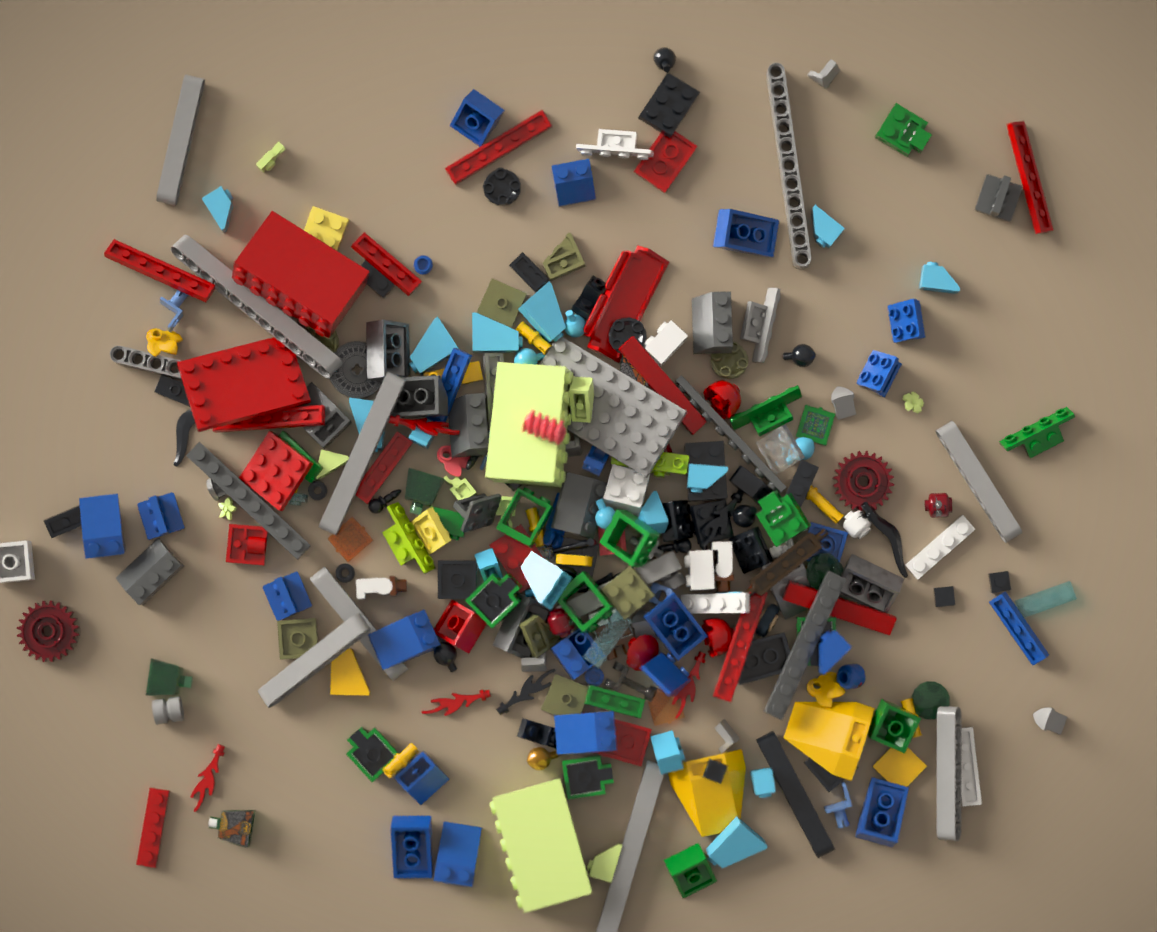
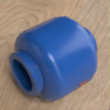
(851, 676)

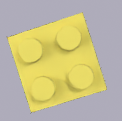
(326, 227)
(431, 530)

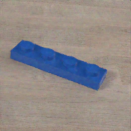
(453, 377)
(1019, 628)

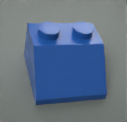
(476, 117)
(573, 182)
(831, 650)

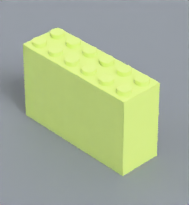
(515, 454)
(541, 845)

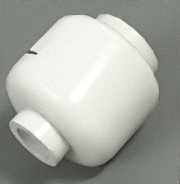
(857, 524)

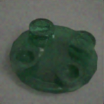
(819, 566)
(929, 698)

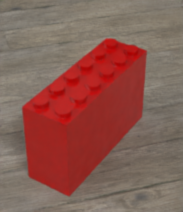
(300, 274)

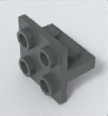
(998, 197)
(477, 511)

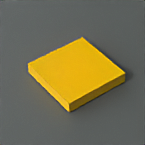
(899, 766)

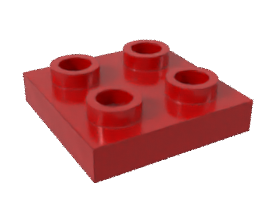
(246, 544)

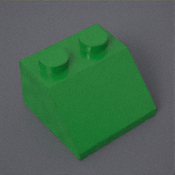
(893, 726)
(690, 870)

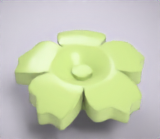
(913, 402)

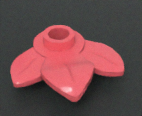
(452, 465)

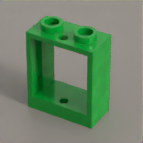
(528, 494)
(616, 528)
(571, 588)

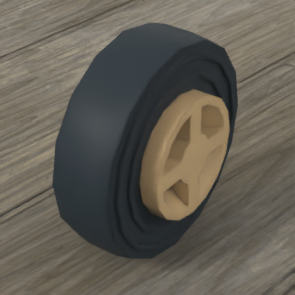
(767, 620)

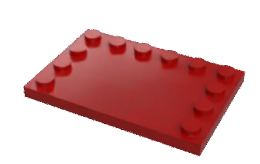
(242, 383)

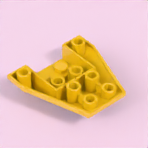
(830, 735)
(709, 803)

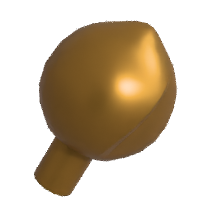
(540, 758)

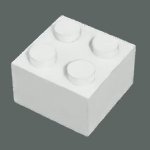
(665, 343)
(625, 489)
(16, 562)
(700, 570)

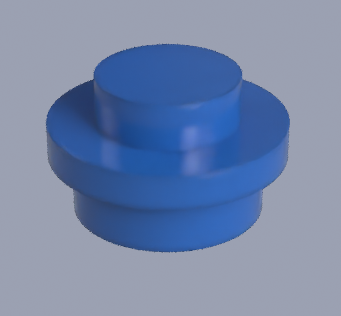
(423, 265)
(594, 676)

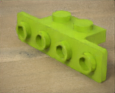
(665, 465)
(405, 541)

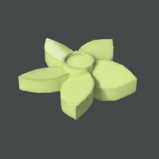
(227, 507)

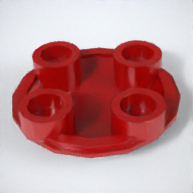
(641, 651)

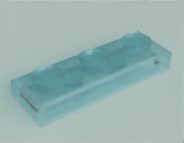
(1046, 599)
(607, 640)

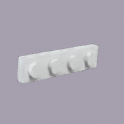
(939, 547)
(716, 603)
(969, 771)

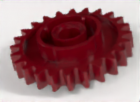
(865, 466)
(33, 631)

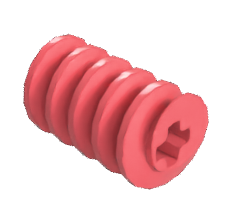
(544, 427)

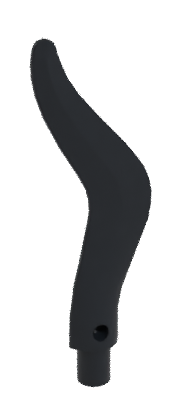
(183, 426)
(890, 532)

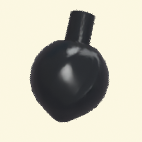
(665, 59)
(802, 355)
(744, 515)
(445, 655)

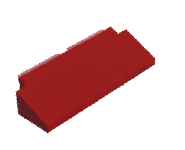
(625, 296)

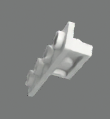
(616, 142)

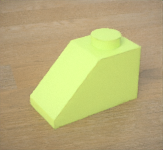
(581, 399)
(605, 863)

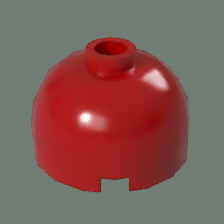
(724, 398)
(718, 635)

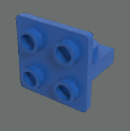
(906, 321)
(879, 372)
(160, 515)
(287, 596)

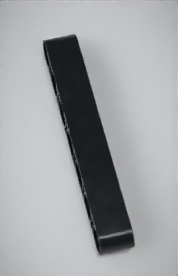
(795, 794)

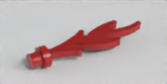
(427, 427)
(690, 688)
(454, 704)
(208, 780)

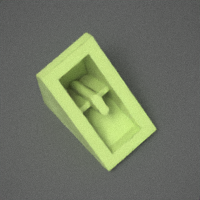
(330, 462)

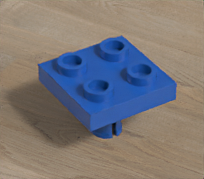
(832, 543)

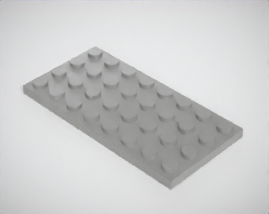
(626, 416)

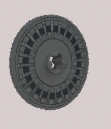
(346, 380)

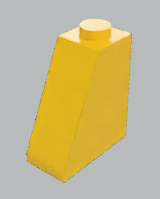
(347, 676)

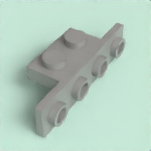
(759, 323)

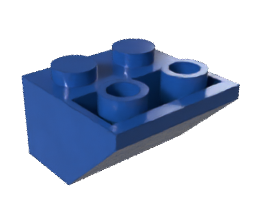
(571, 652)
(421, 778)

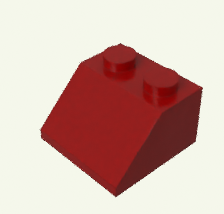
(460, 626)

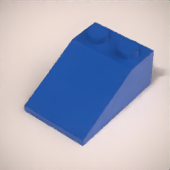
(745, 232)
(101, 526)
(675, 626)
(404, 640)
(667, 674)
(585, 732)
(882, 812)
(411, 846)
(457, 854)

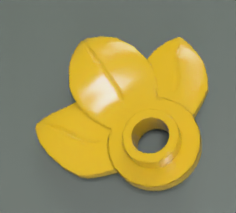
(162, 341)
(828, 689)

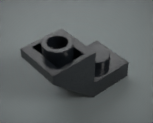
(589, 297)
(750, 484)
(537, 733)

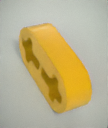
(574, 560)

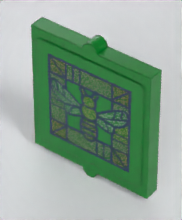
(815, 424)

